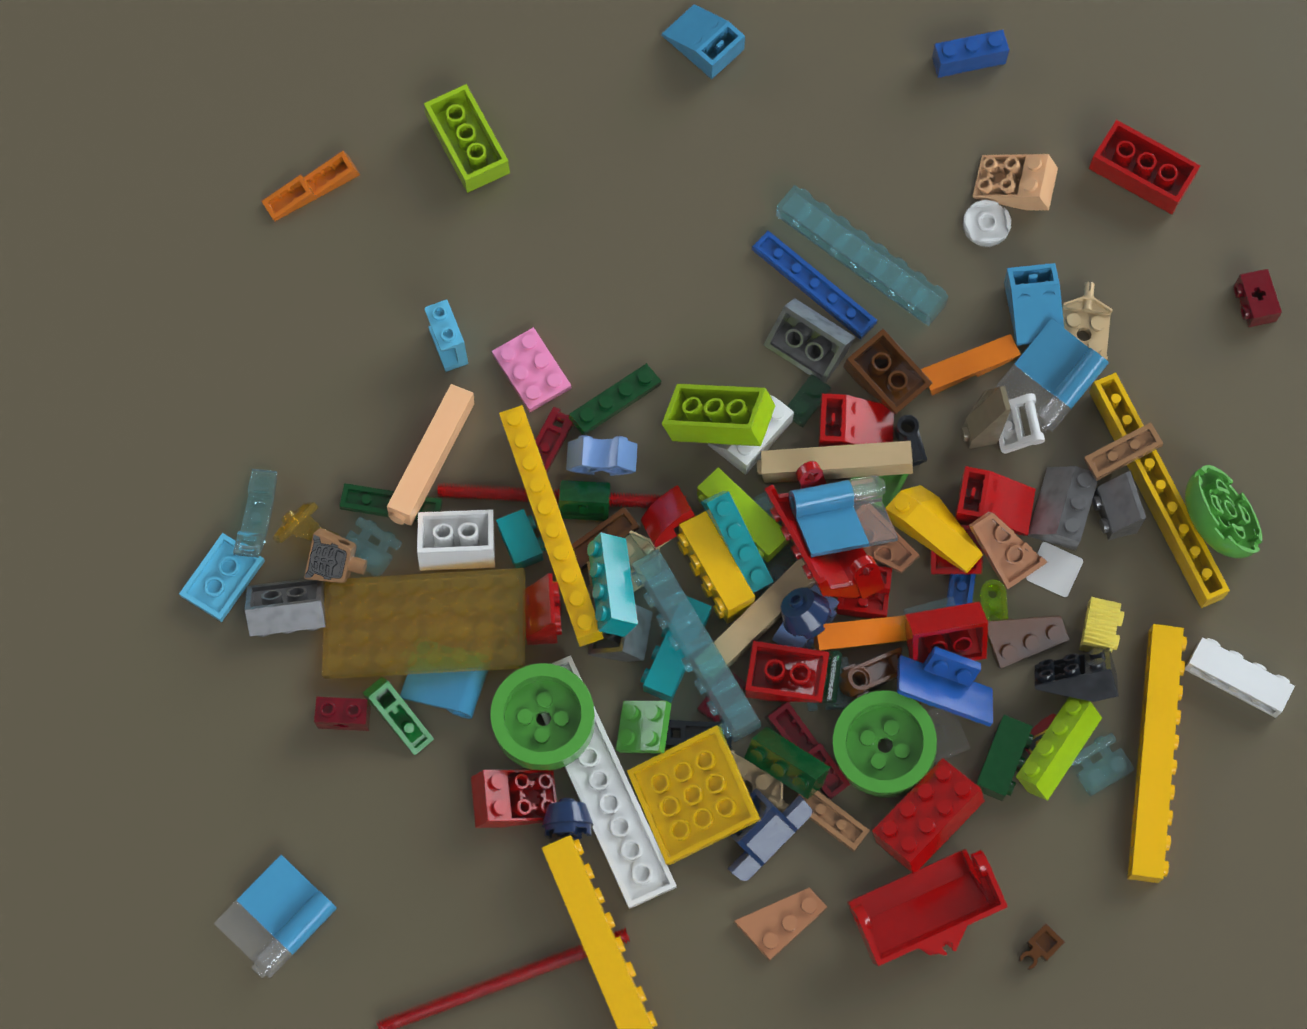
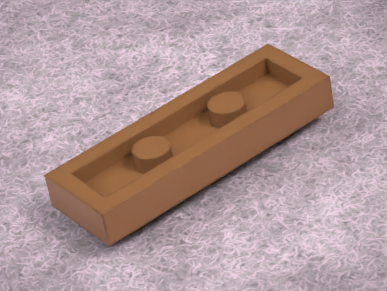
(1123, 451)
(836, 821)

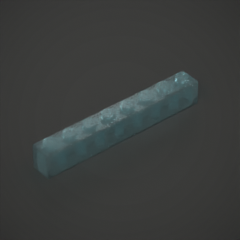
(862, 255)
(696, 646)

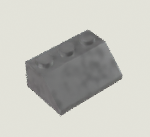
(808, 340)
(1063, 506)
(285, 607)

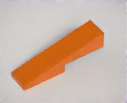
(312, 186)
(971, 363)
(861, 633)

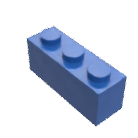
(970, 53)

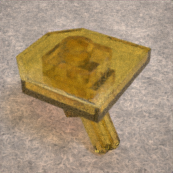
(299, 524)

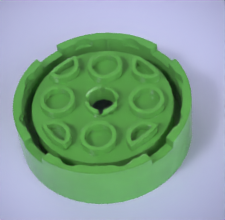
(537, 691)
(880, 717)

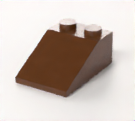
(887, 372)

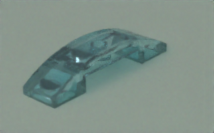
(257, 513)

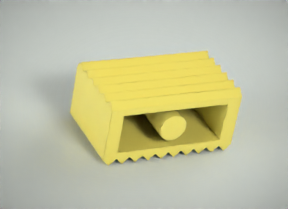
(1101, 625)

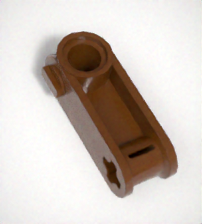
(870, 674)

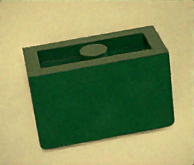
(584, 500)

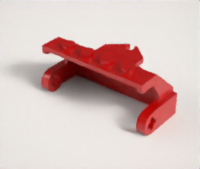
(835, 574)
(927, 907)

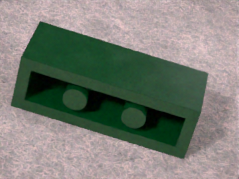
(1004, 758)
(787, 762)

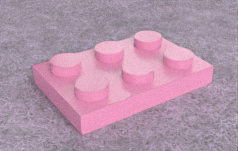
(531, 369)

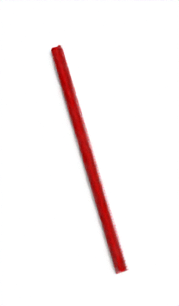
(504, 494)
(488, 987)

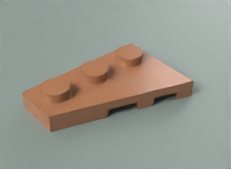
(1005, 550)
(895, 555)
(781, 922)

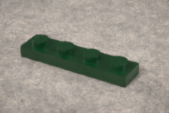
(615, 399)
(375, 501)

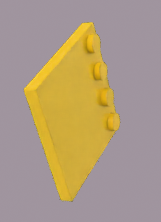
(693, 795)

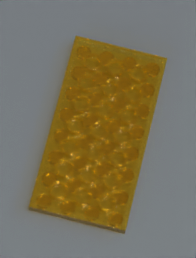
(424, 623)

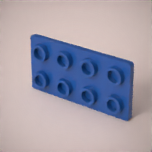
(947, 684)

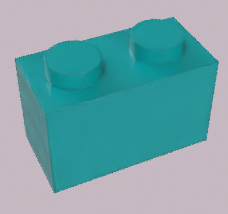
(520, 539)

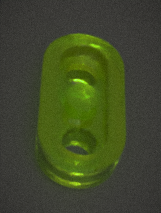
(994, 606)

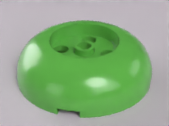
(1222, 515)

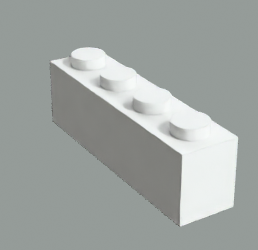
(1239, 677)

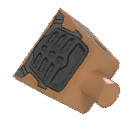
(332, 558)

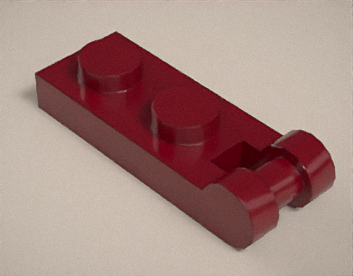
(552, 437)

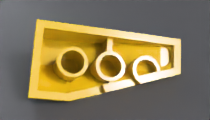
(933, 525)

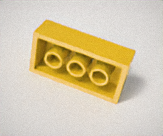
(715, 567)

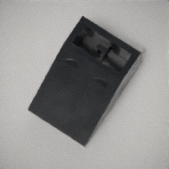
(1080, 676)

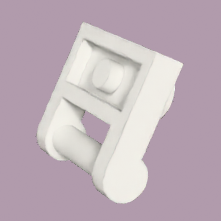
(1013, 434)

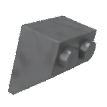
(1119, 507)
(626, 648)

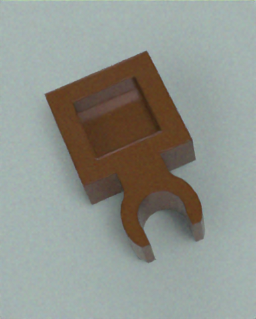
(1043, 945)

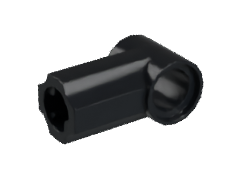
(918, 451)

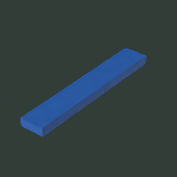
(814, 285)

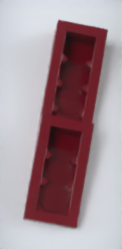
(790, 726)

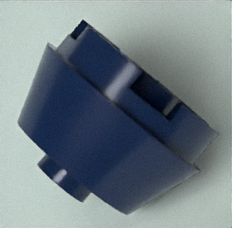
(805, 612)
(567, 819)

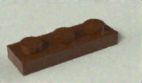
(617, 525)

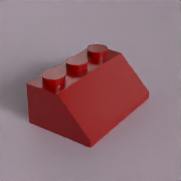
(954, 628)

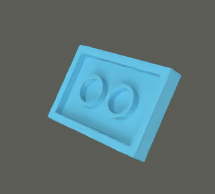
(220, 579)

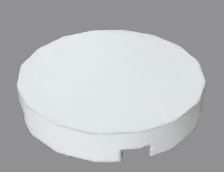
(987, 223)

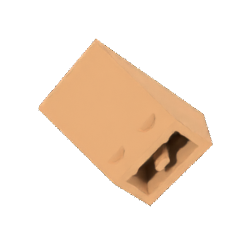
(1017, 180)

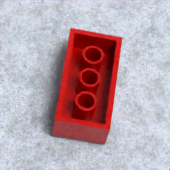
(1144, 167)
(928, 816)

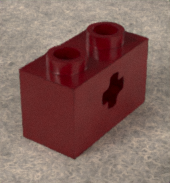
(1254, 287)
(342, 713)

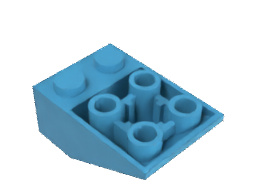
(705, 39)
(1033, 300)

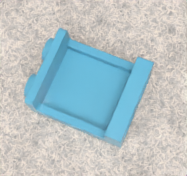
(446, 335)

